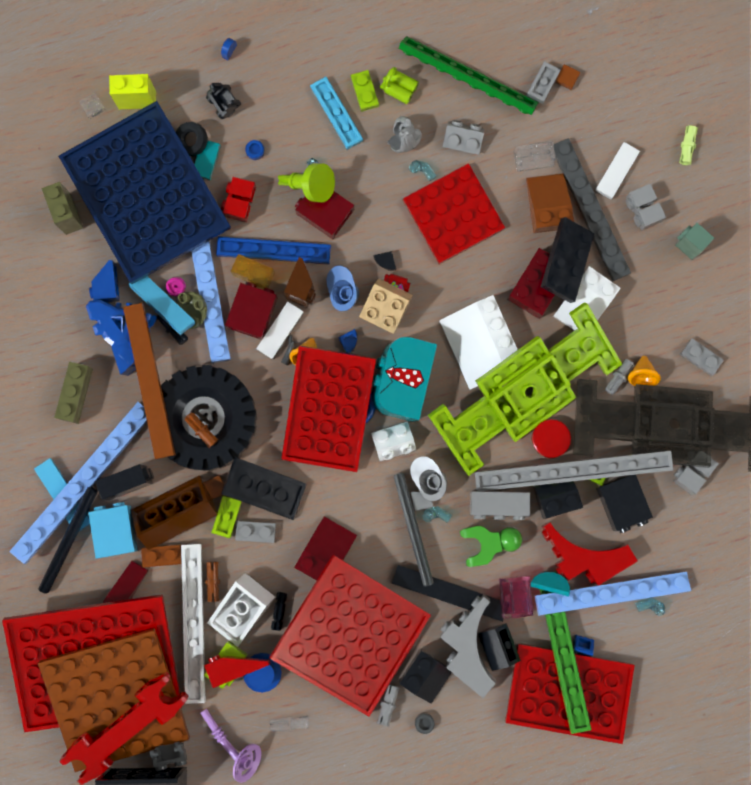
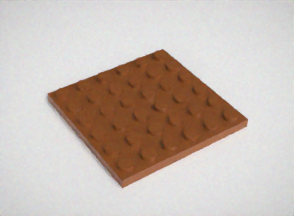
(100, 684)

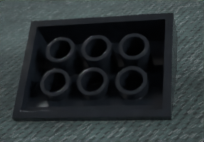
(143, 776)

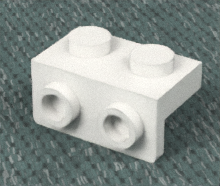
(393, 441)

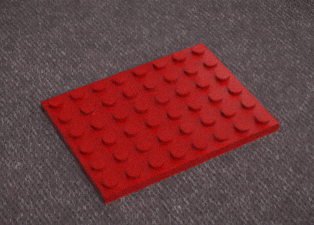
(70, 629)

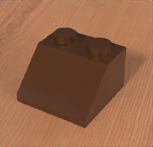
(300, 286)

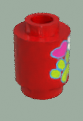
(397, 281)

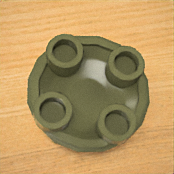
(194, 306)

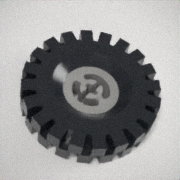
(225, 396)

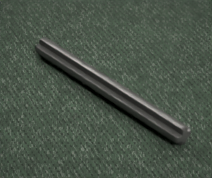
(413, 529)

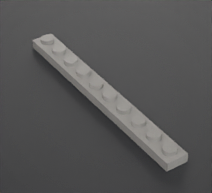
(574, 470)

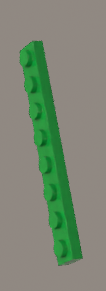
(464, 73)

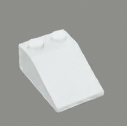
(593, 290)
(241, 609)

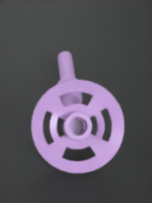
(241, 759)

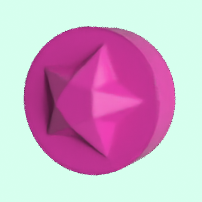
(175, 286)

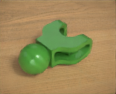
(491, 543)

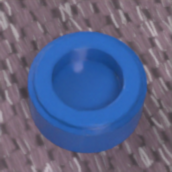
(254, 150)

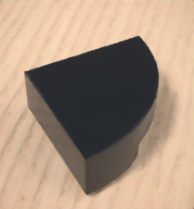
(385, 261)

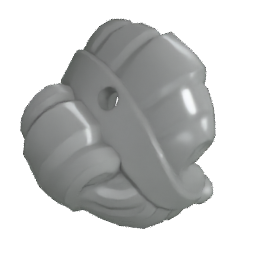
(406, 135)

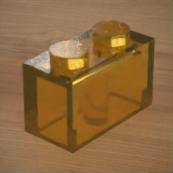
(252, 271)

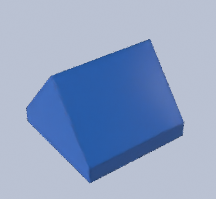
(583, 645)

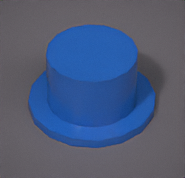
(264, 678)

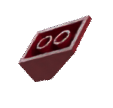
(326, 541)

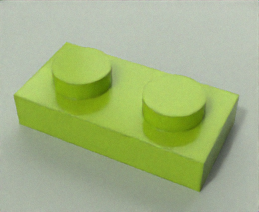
(364, 90)
(226, 517)

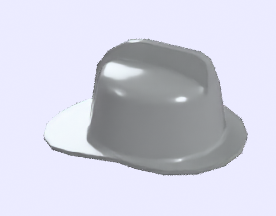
(428, 478)

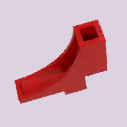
(575, 560)

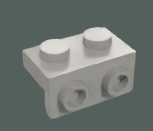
(463, 137)

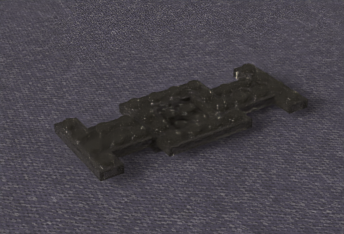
(648, 422)

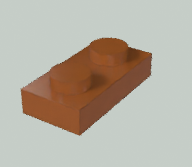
(161, 556)

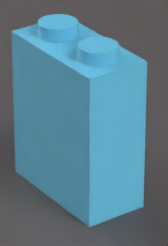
(112, 530)

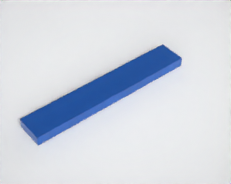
(273, 250)

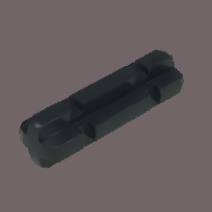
(279, 610)

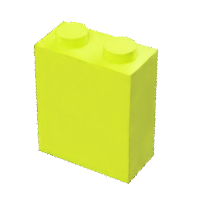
(132, 91)

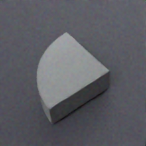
(420, 502)

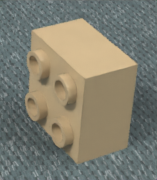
(385, 306)

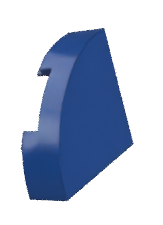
(348, 341)

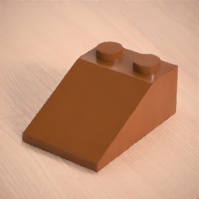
(548, 202)

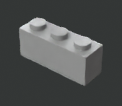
(500, 505)

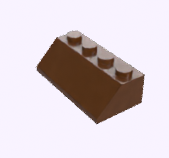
(173, 513)

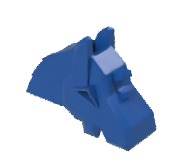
(114, 330)

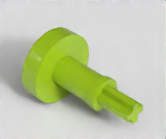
(316, 182)

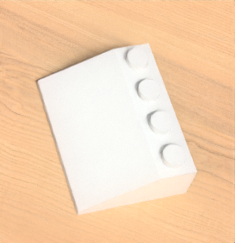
(478, 338)

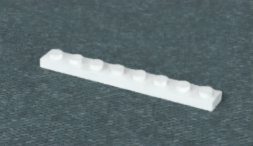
(193, 623)

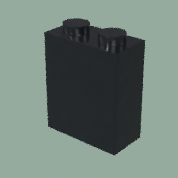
(124, 482)
(624, 503)

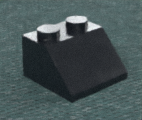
(557, 498)
(425, 676)

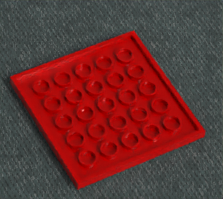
(350, 636)

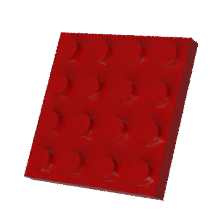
(453, 213)

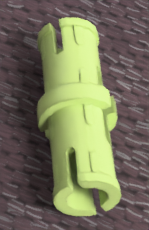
(688, 145)

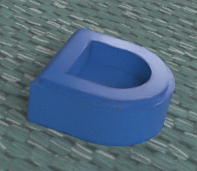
(228, 48)

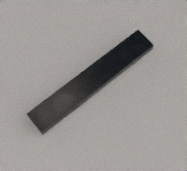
(445, 592)

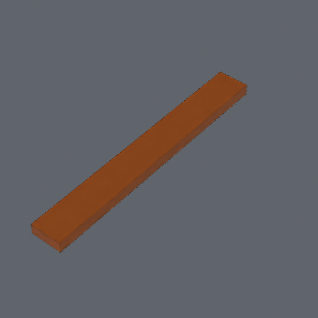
(149, 381)

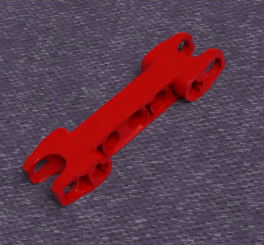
(151, 705)

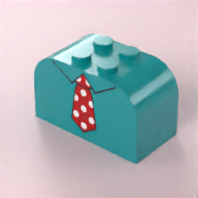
(403, 378)

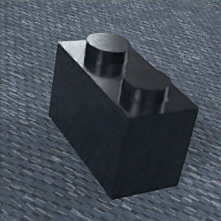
(499, 647)

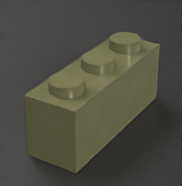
(73, 392)

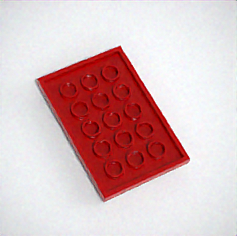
(328, 408)
(538, 698)

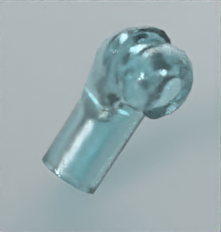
(653, 604)

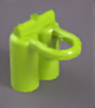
(399, 85)

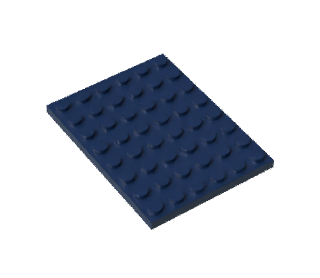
(144, 192)

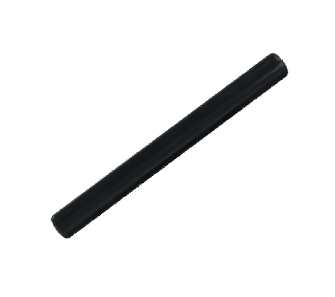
(67, 540)

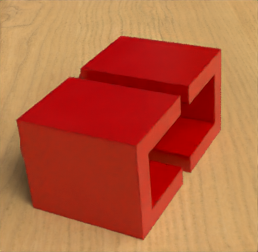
(237, 203)

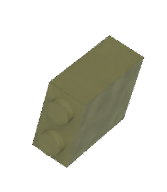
(62, 208)

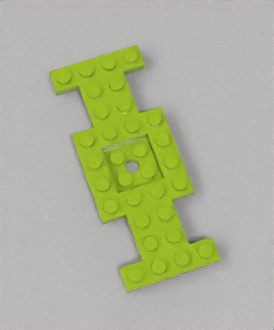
(509, 406)

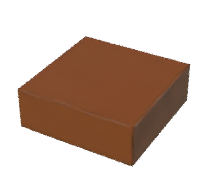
(567, 77)

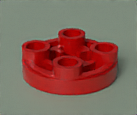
(551, 438)

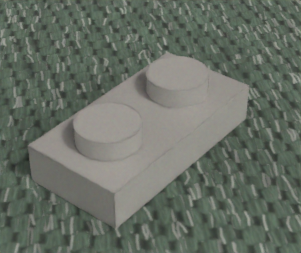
(543, 82)
(701, 357)
(255, 532)

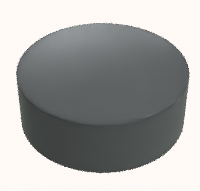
(424, 723)

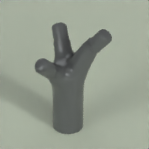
(291, 344)

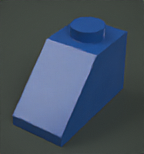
(105, 284)

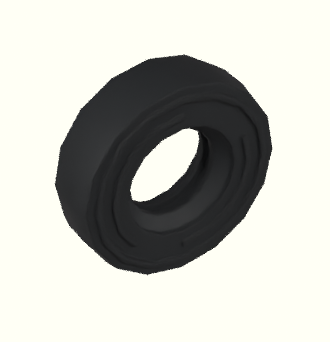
(201, 135)

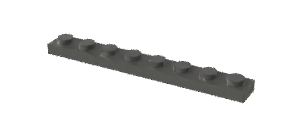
(591, 210)

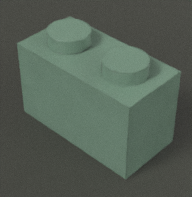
(693, 240)

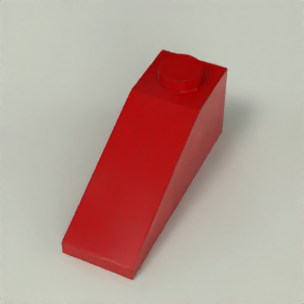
(230, 668)

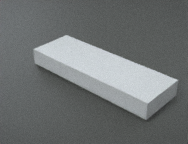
(617, 170)
(280, 330)

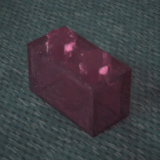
(516, 597)

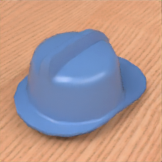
(342, 288)

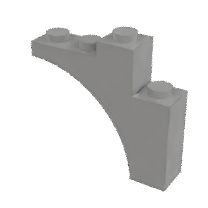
(466, 661)

